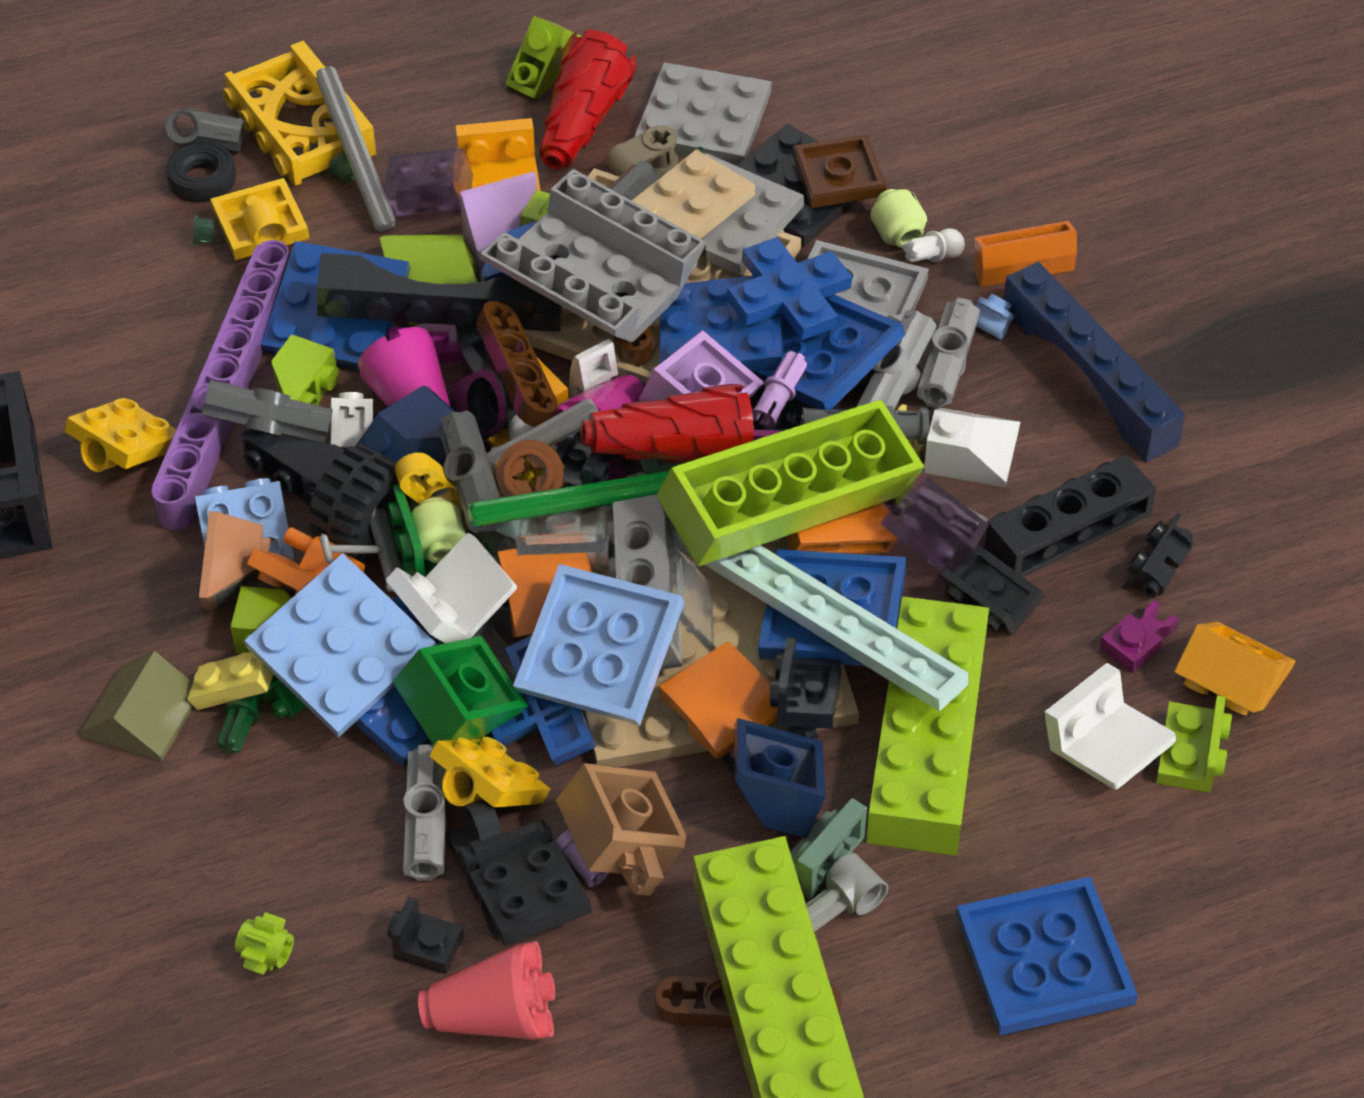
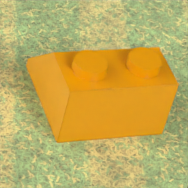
(1233, 667)

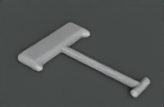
(384, 547)

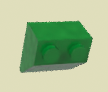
(458, 690)

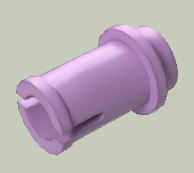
(572, 855)

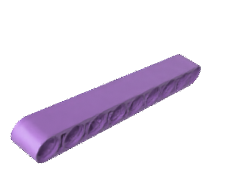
(231, 361)

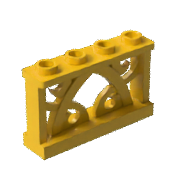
(297, 72)

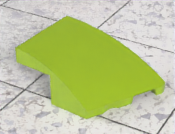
(433, 258)

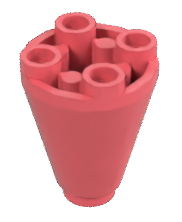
(494, 997)

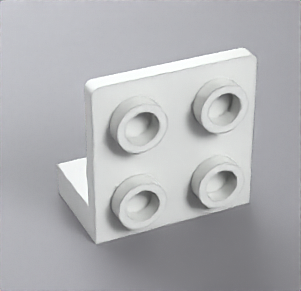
(457, 592)
(1102, 732)

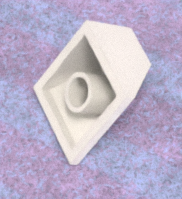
(970, 447)

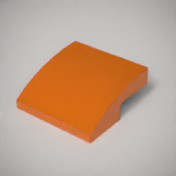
(533, 579)
(716, 694)

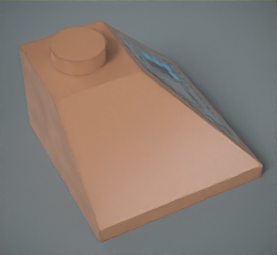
(226, 557)

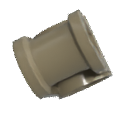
(643, 149)

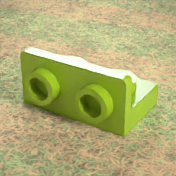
(1196, 753)

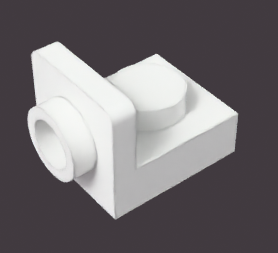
(349, 418)

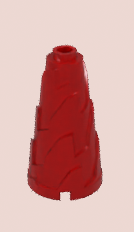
(589, 82)
(674, 427)

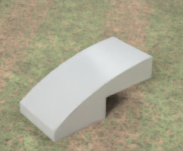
(592, 368)

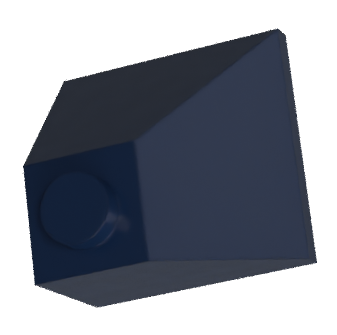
(409, 427)
(780, 776)

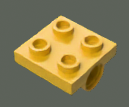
(259, 216)
(119, 435)
(493, 773)

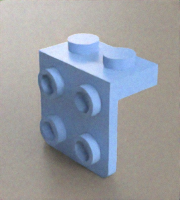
(257, 502)

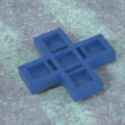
(789, 288)
(560, 725)

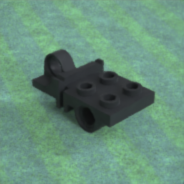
(517, 875)

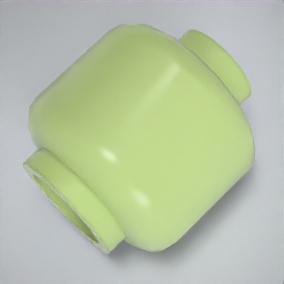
(898, 217)
(438, 526)

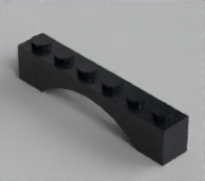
(361, 290)

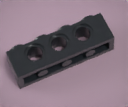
(1070, 516)

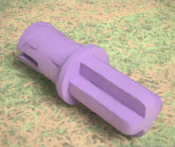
(779, 389)

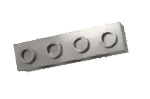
(638, 523)

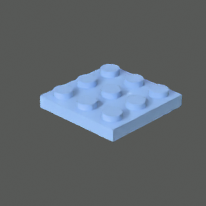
(338, 644)
(599, 644)

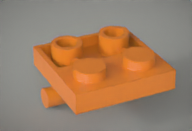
(286, 572)

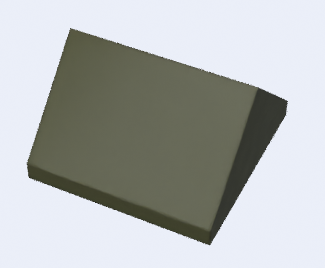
(142, 708)

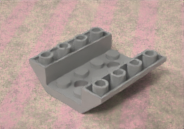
(605, 250)

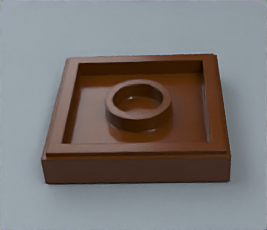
(839, 170)

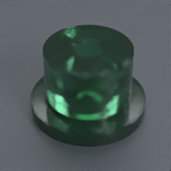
(341, 168)
(202, 229)

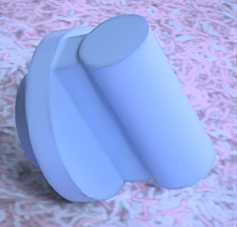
(994, 315)

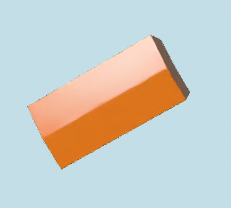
(1011, 251)
(848, 534)

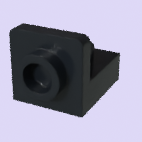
(424, 938)

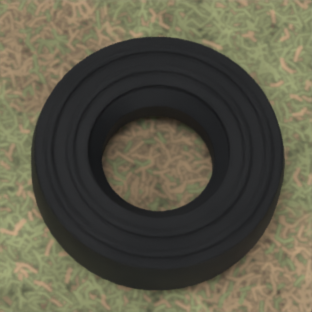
(201, 155)

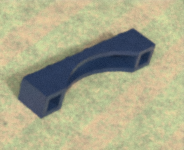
(1137, 404)

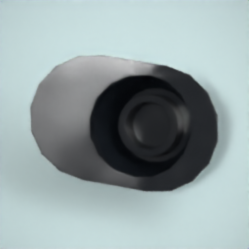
(484, 398)

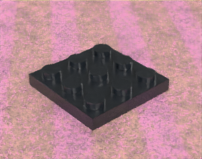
(776, 163)

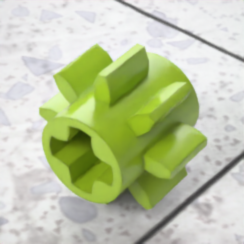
(264, 943)

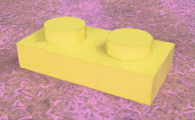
(229, 680)

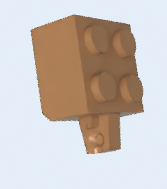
(622, 824)

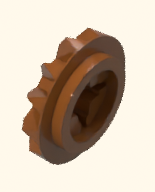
(515, 462)

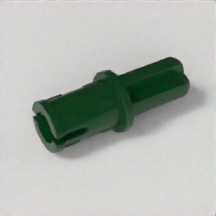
(239, 718)

